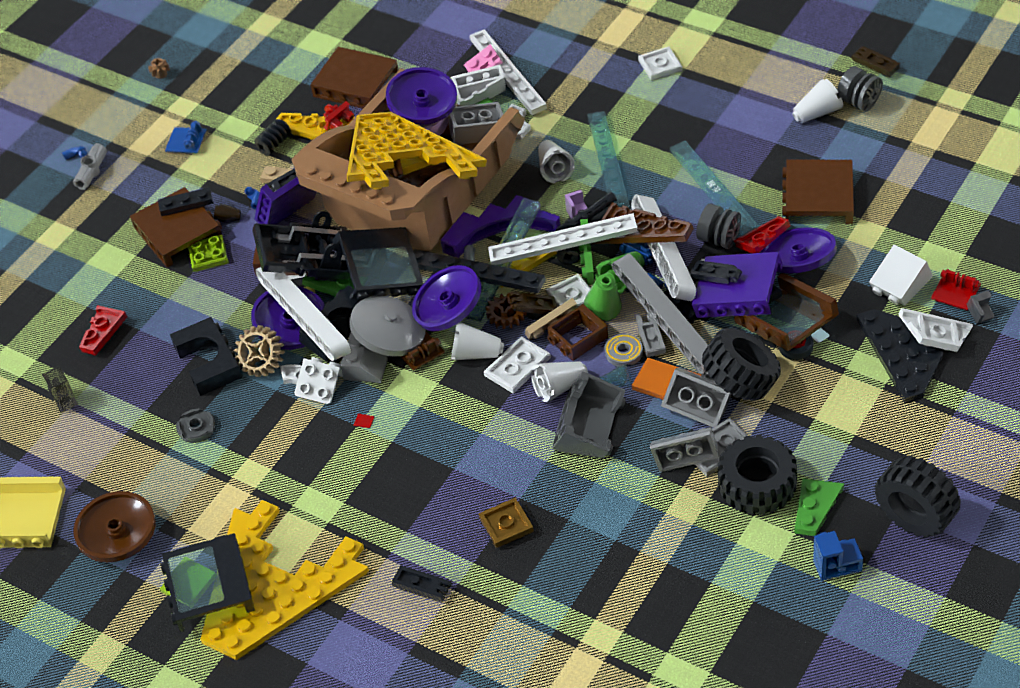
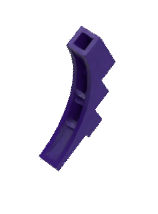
(495, 219)

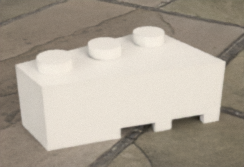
(479, 85)

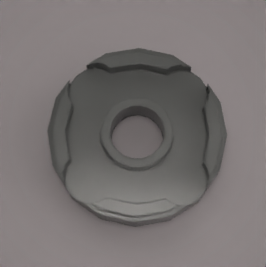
(197, 434)

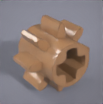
(159, 68)

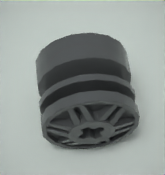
(859, 88)
(718, 226)

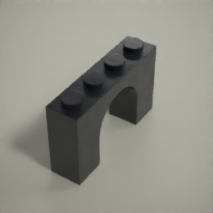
(339, 307)
(202, 336)

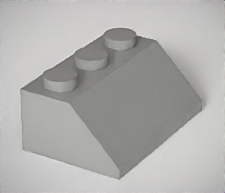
(473, 122)
(363, 363)
(696, 397)
(684, 449)

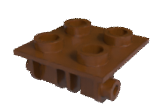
(424, 353)

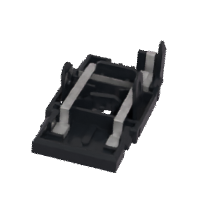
(289, 250)

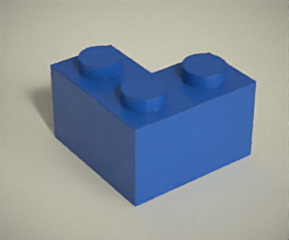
(836, 557)

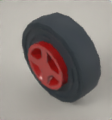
(800, 351)

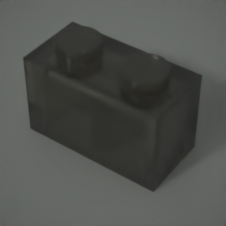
(60, 389)

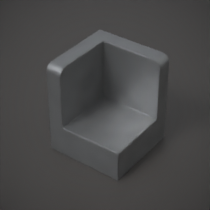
(980, 308)

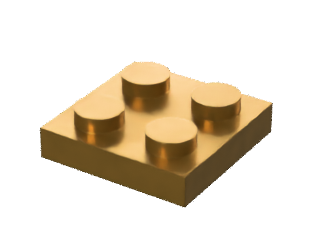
(506, 522)

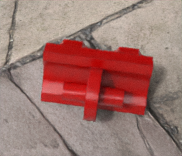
(334, 114)

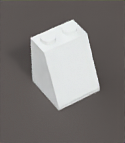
(900, 276)

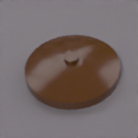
(114, 526)

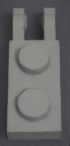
(650, 336)

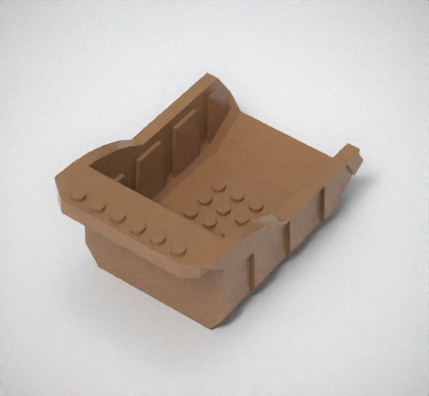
(423, 210)

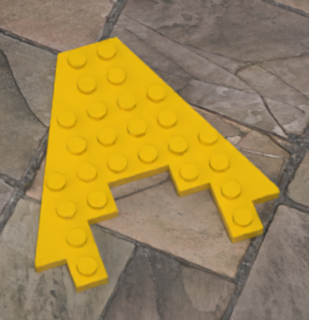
(388, 137)
(276, 594)

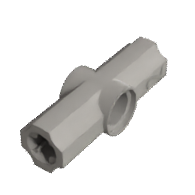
(90, 166)

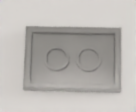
(725, 434)

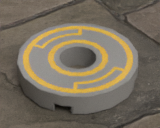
(623, 341)

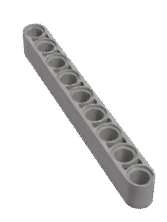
(662, 310)

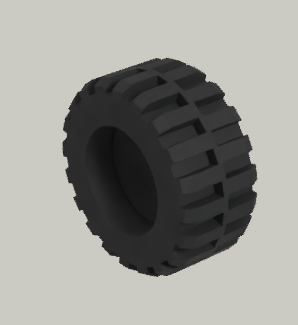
(741, 364)
(751, 495)
(917, 496)

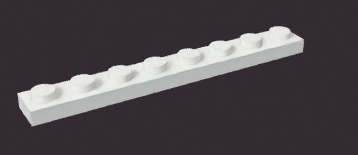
(513, 77)
(562, 239)

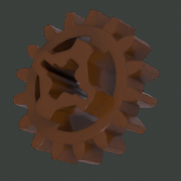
(502, 313)

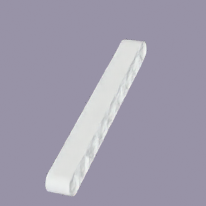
(668, 257)
(305, 314)

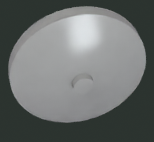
(386, 326)

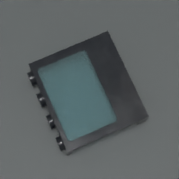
(380, 262)
(205, 579)

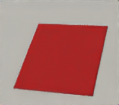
(363, 421)

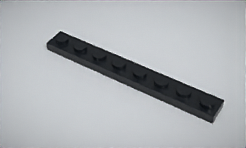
(486, 272)

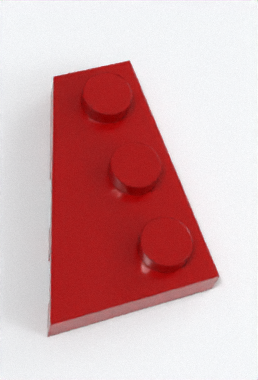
(763, 235)
(101, 329)

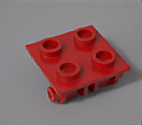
(955, 289)

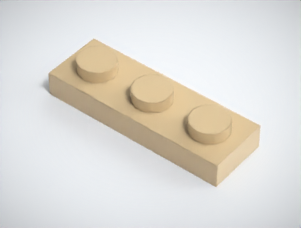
(537, 328)

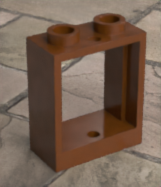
(587, 318)

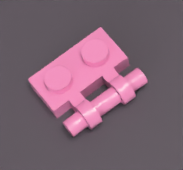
(484, 59)

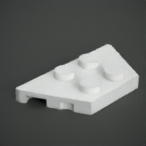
(935, 330)

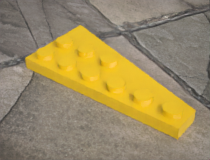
(306, 126)

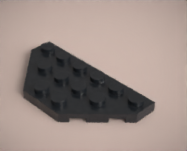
(904, 359)

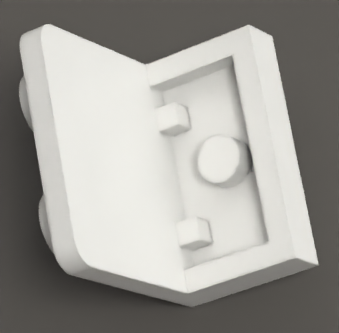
(317, 380)

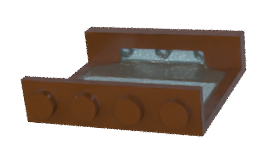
(793, 315)

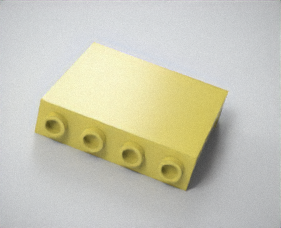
(29, 510)

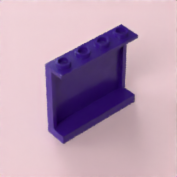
(278, 205)
(740, 298)

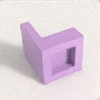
(574, 203)

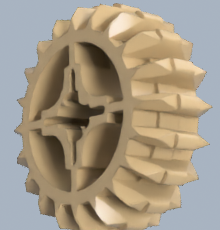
(269, 341)

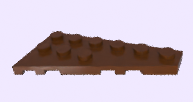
(649, 227)

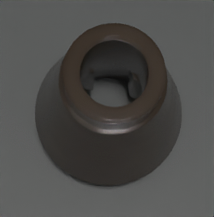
(226, 213)

